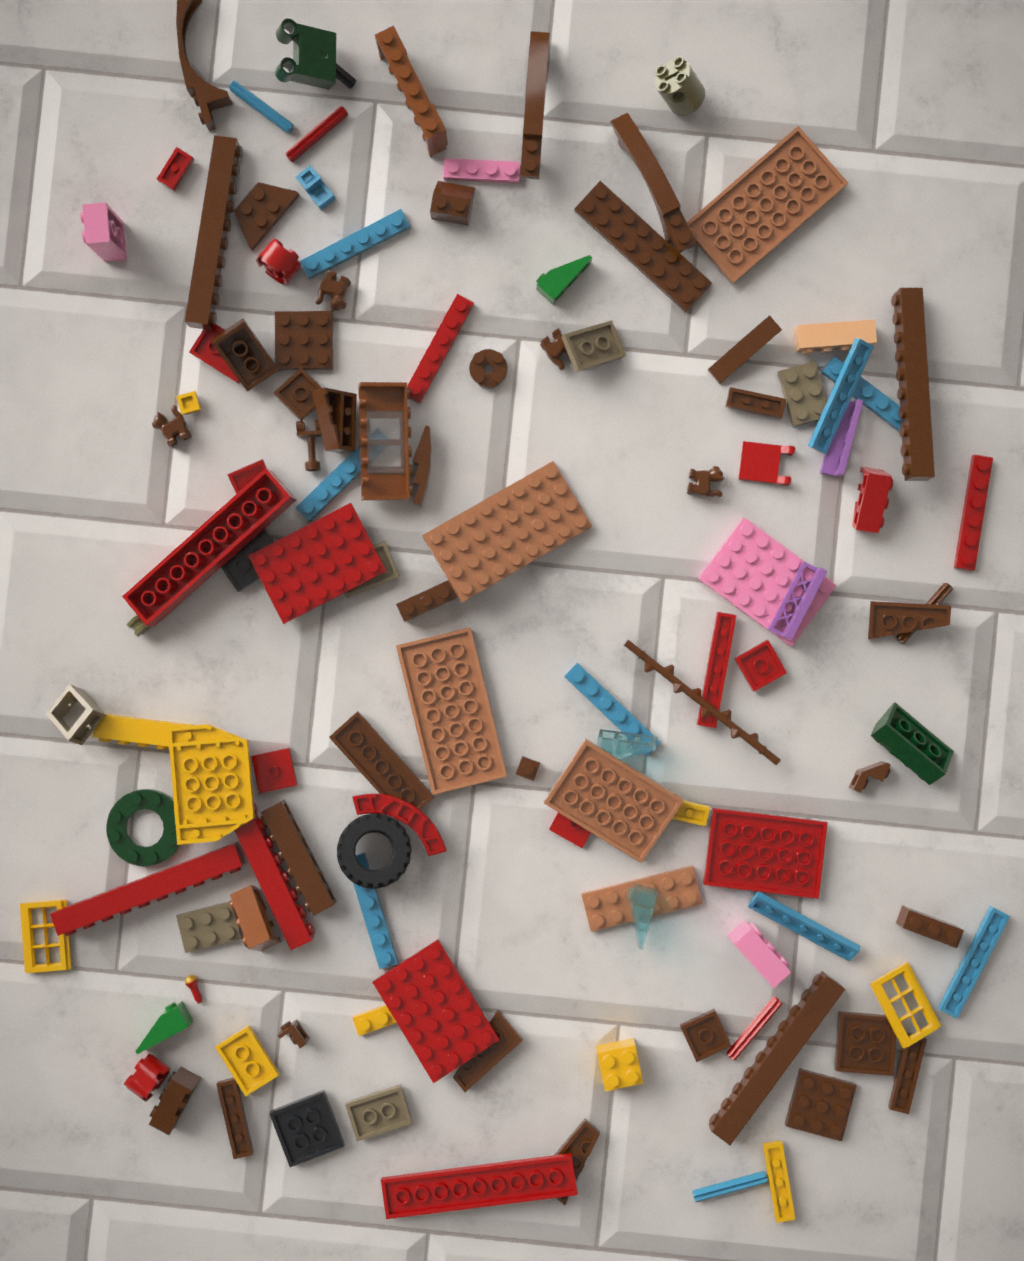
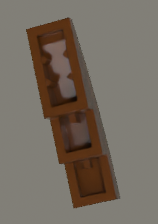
(744, 349)
(423, 460)

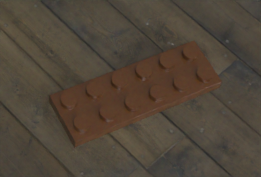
(379, 762)

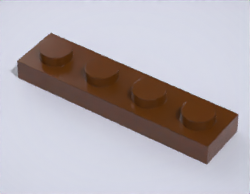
(907, 1076)
(235, 1118)

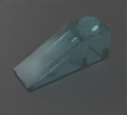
(625, 744)
(641, 904)

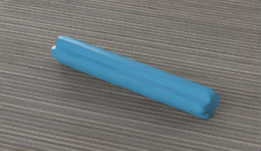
(261, 107)
(730, 1186)

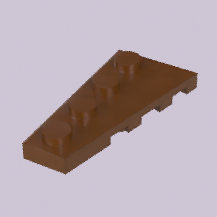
(899, 618)
(478, 1066)
(580, 1145)

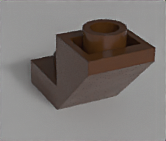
(877, 771)

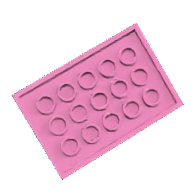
(756, 574)

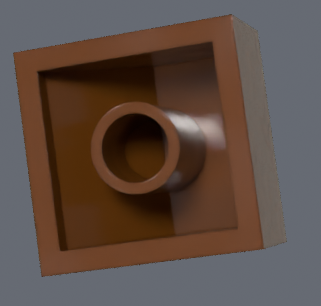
(452, 203)

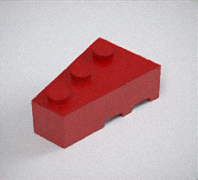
(872, 499)

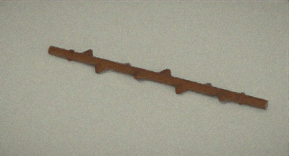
(707, 709)

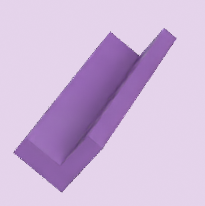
(836, 459)
(804, 603)

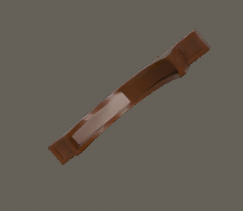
(204, 94)
(534, 105)
(668, 207)

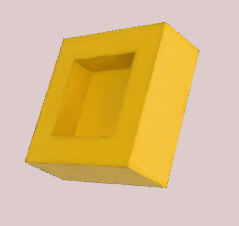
(188, 403)

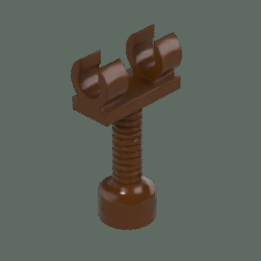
(312, 464)

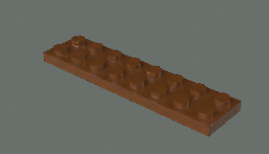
(643, 246)

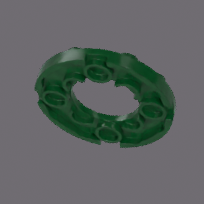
(117, 827)

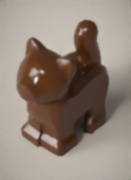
(333, 289)
(555, 348)
(172, 429)
(703, 479)

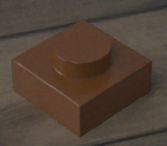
(527, 768)

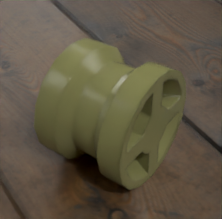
(138, 626)

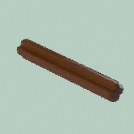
(936, 599)

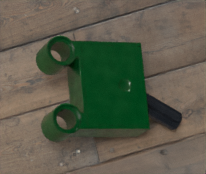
(312, 57)

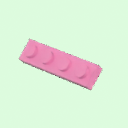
(481, 170)

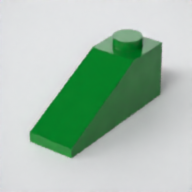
(559, 279)
(170, 1022)

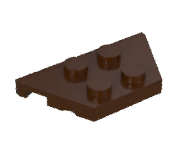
(262, 210)

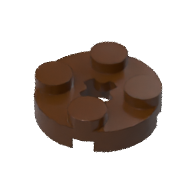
(495, 360)

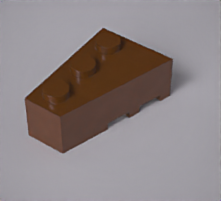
(336, 418)
(173, 1100)

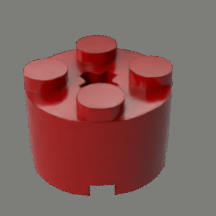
(279, 262)
(148, 1077)

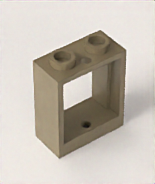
(92, 715)

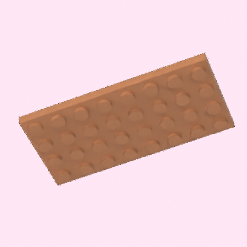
(765, 205)
(507, 531)
(451, 711)

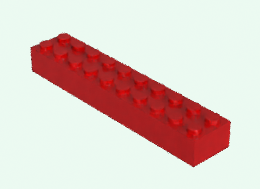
(209, 548)

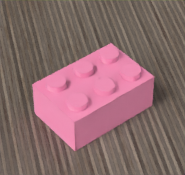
(104, 232)
(760, 953)

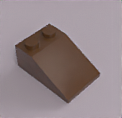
(244, 354)

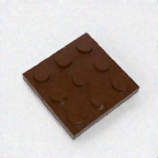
(304, 340)
(865, 1044)
(820, 1104)

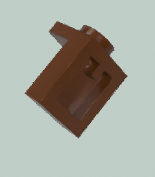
(297, 1033)

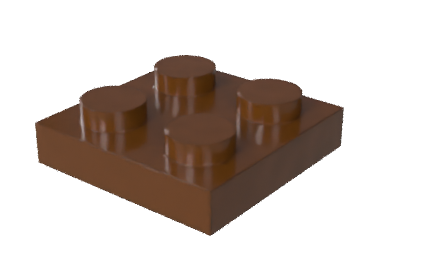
(297, 394)
(705, 1035)

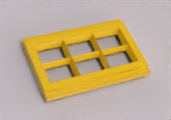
(28, 938)
(890, 1012)

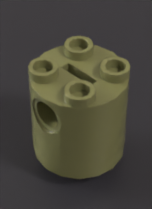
(679, 86)

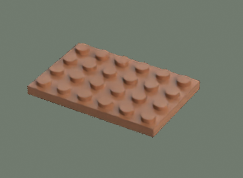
(613, 800)

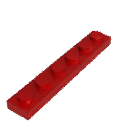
(439, 347)
(973, 512)
(717, 665)

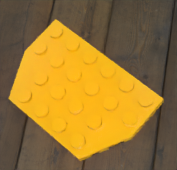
(209, 782)

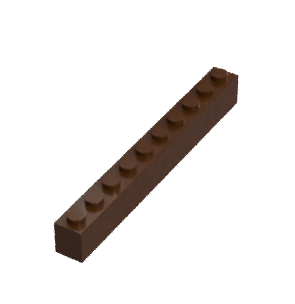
(213, 233)
(913, 384)
(775, 1058)

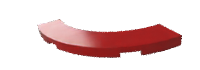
(407, 814)

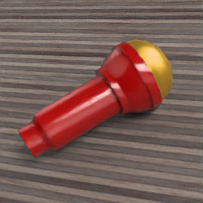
(192, 983)

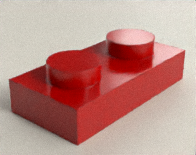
(175, 169)

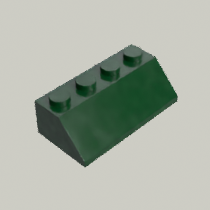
(912, 744)

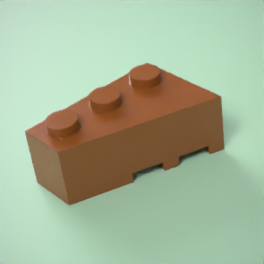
(253, 919)

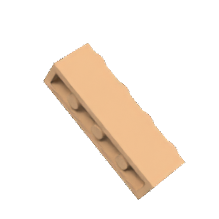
(833, 336)

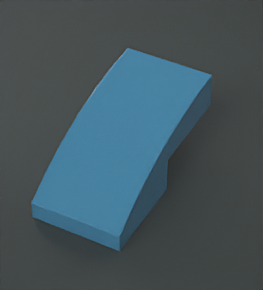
(315, 187)

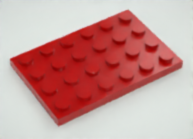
(317, 563)
(765, 853)
(435, 1011)

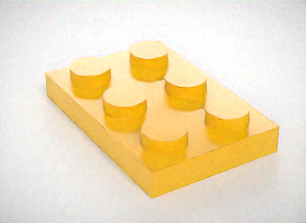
(247, 1060)

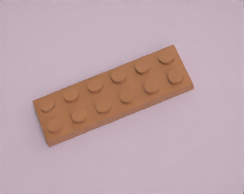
(610, 905)

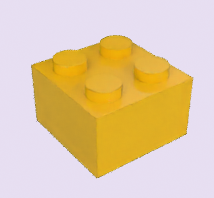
(619, 1064)

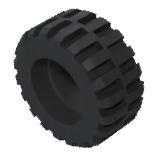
(400, 851)

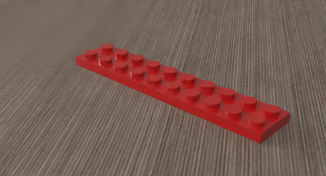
(479, 1186)

